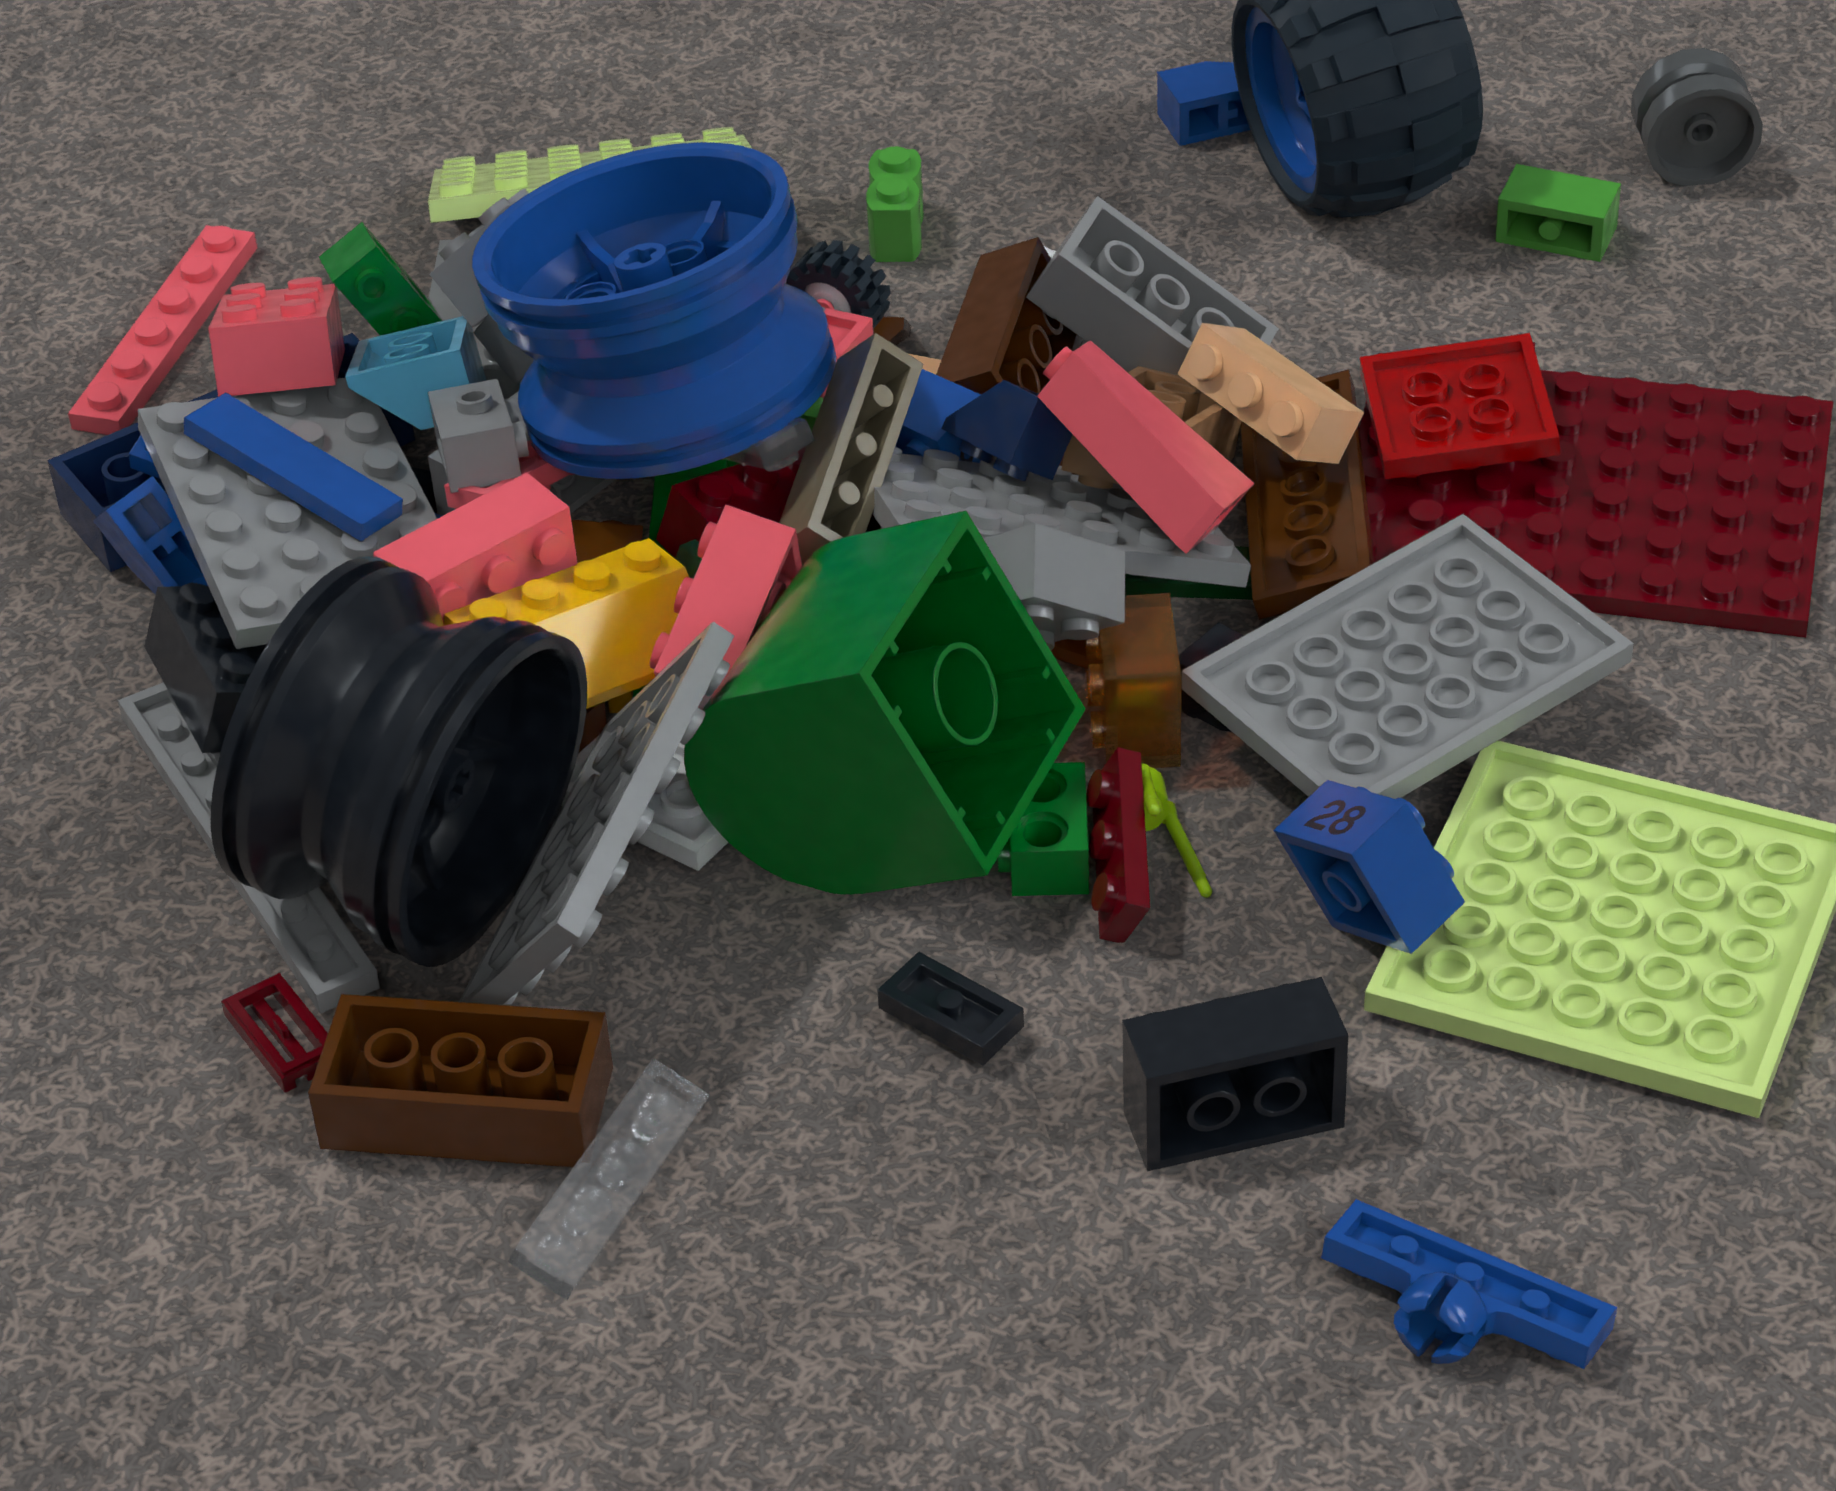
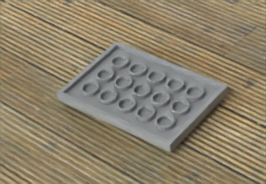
(997, 503)
(253, 540)
(1407, 665)
(597, 823)

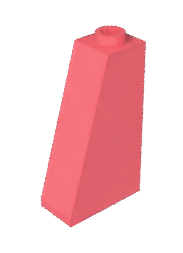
(1143, 445)

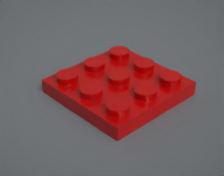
(1459, 406)

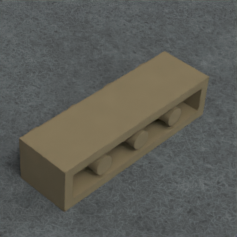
(851, 444)

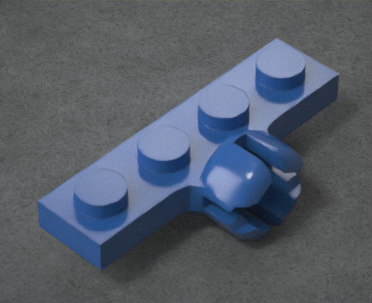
(1464, 1292)

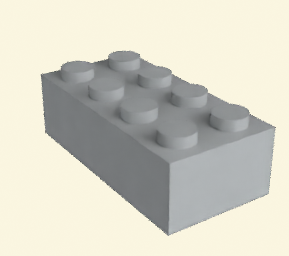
(1135, 293)
(1063, 580)

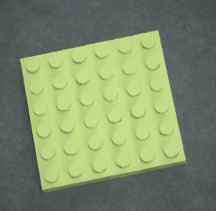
(469, 189)
(1621, 927)

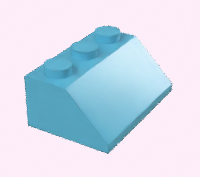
(409, 363)

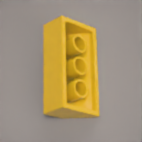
(605, 606)

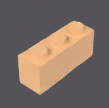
(1270, 393)

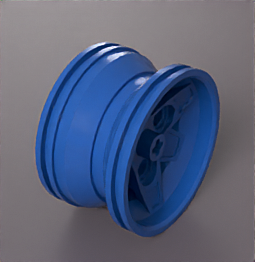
(656, 309)

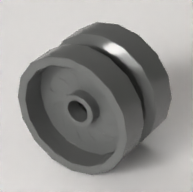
(1696, 117)

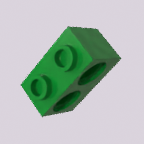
(377, 283)
(1051, 839)

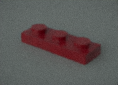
(1119, 845)

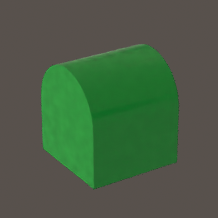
(884, 716)

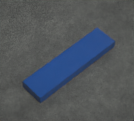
(293, 466)

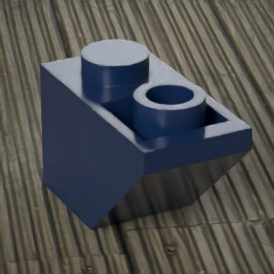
(1012, 427)

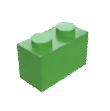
(1558, 212)

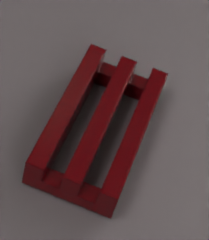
(301, 1062)

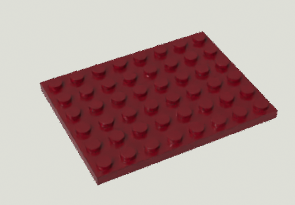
(1653, 509)

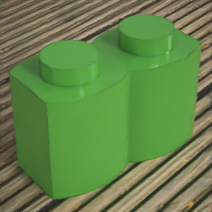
(895, 205)

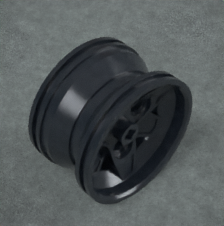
(398, 759)

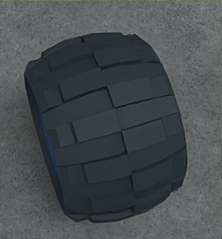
(1358, 98)

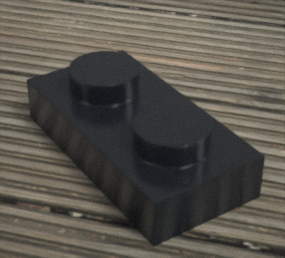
(951, 1008)

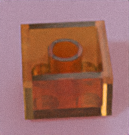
(1137, 683)

